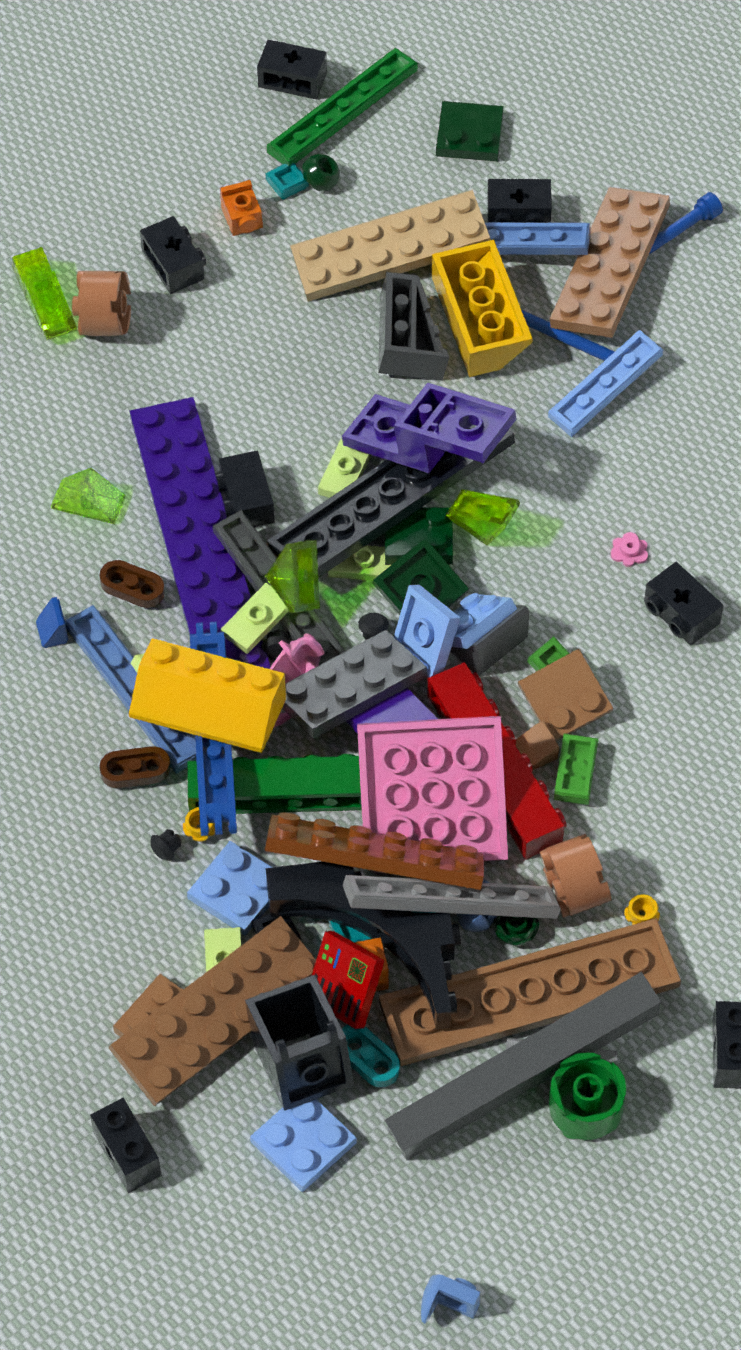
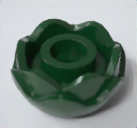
(321, 172)
(517, 936)

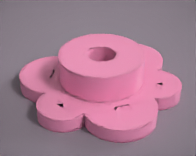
(629, 550)

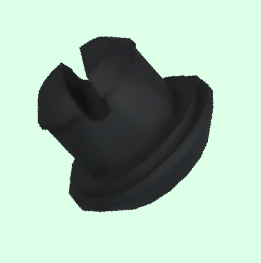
(372, 624)
(271, 643)
(165, 844)

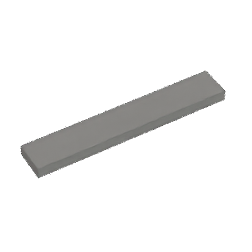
(432, 896)

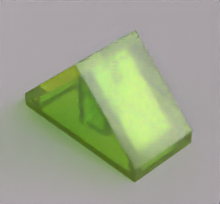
(89, 496)
(482, 514)
(296, 576)

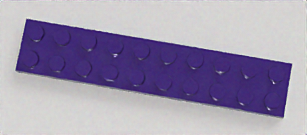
(187, 508)

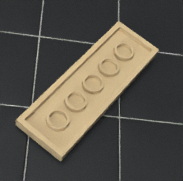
(387, 245)

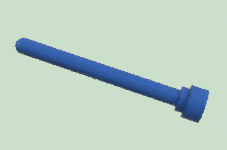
(706, 208)
(567, 337)

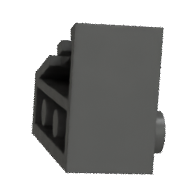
(407, 332)

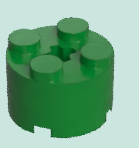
(591, 1115)

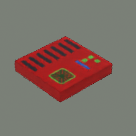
(347, 977)

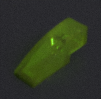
(43, 293)

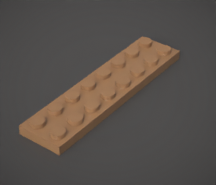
(528, 991)

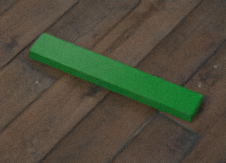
(342, 107)

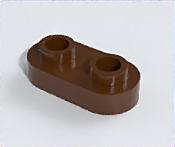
(133, 585)
(135, 767)

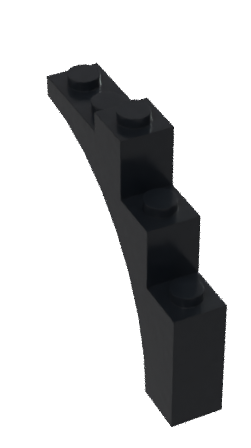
(420, 941)

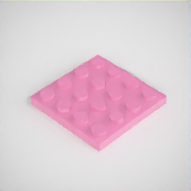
(436, 781)

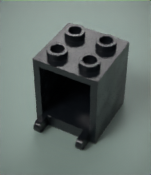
(307, 1067)

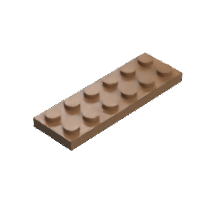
(616, 255)
(210, 1012)

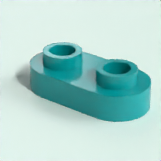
(371, 1055)

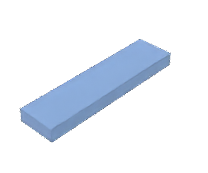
(605, 383)

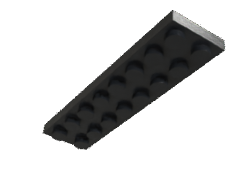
(375, 505)

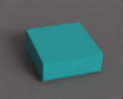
(286, 180)

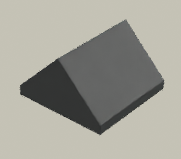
(496, 642)

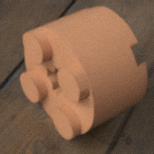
(102, 303)
(575, 875)

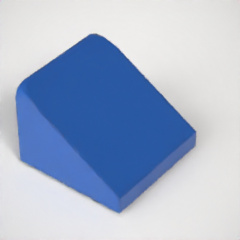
(52, 625)

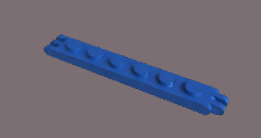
(214, 757)

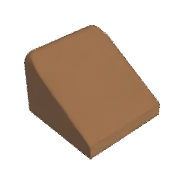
(538, 745)

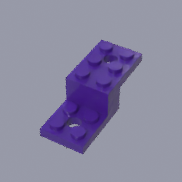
(429, 427)

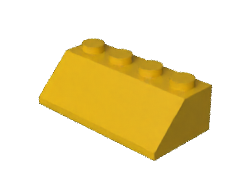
(480, 306)
(207, 695)

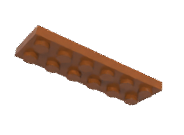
(374, 851)

